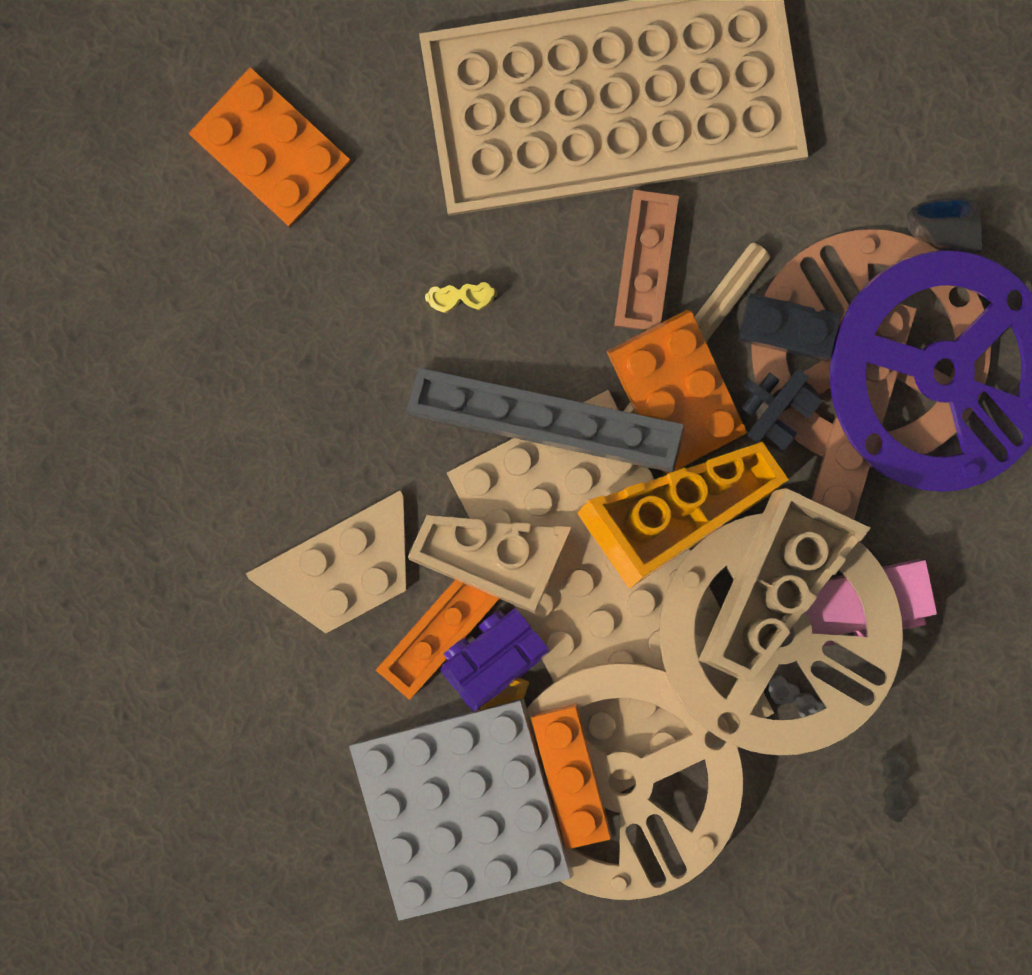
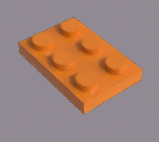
(269, 147)
(676, 380)

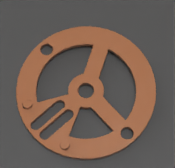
(857, 251)

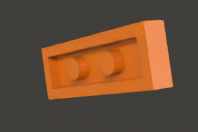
(439, 629)
(571, 776)

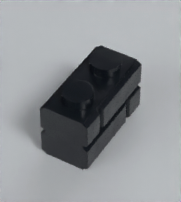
(788, 327)

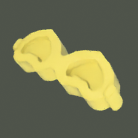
(472, 295)

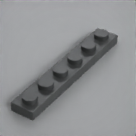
(546, 420)

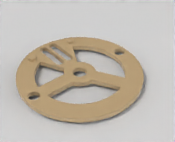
(762, 735)
(725, 782)

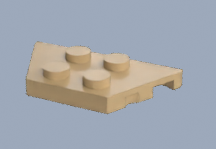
(342, 568)

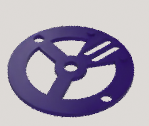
(858, 345)

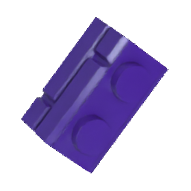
(493, 659)

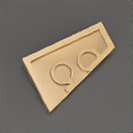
(492, 557)

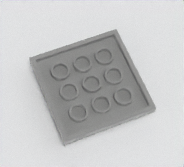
(461, 810)

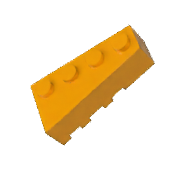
(671, 514)

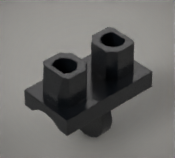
(795, 393)

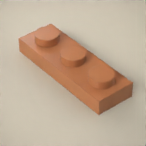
(646, 260)

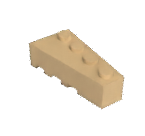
(778, 580)

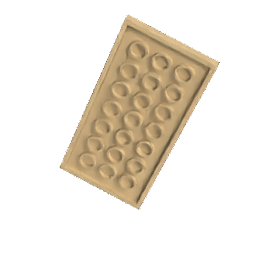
(610, 99)
(587, 607)

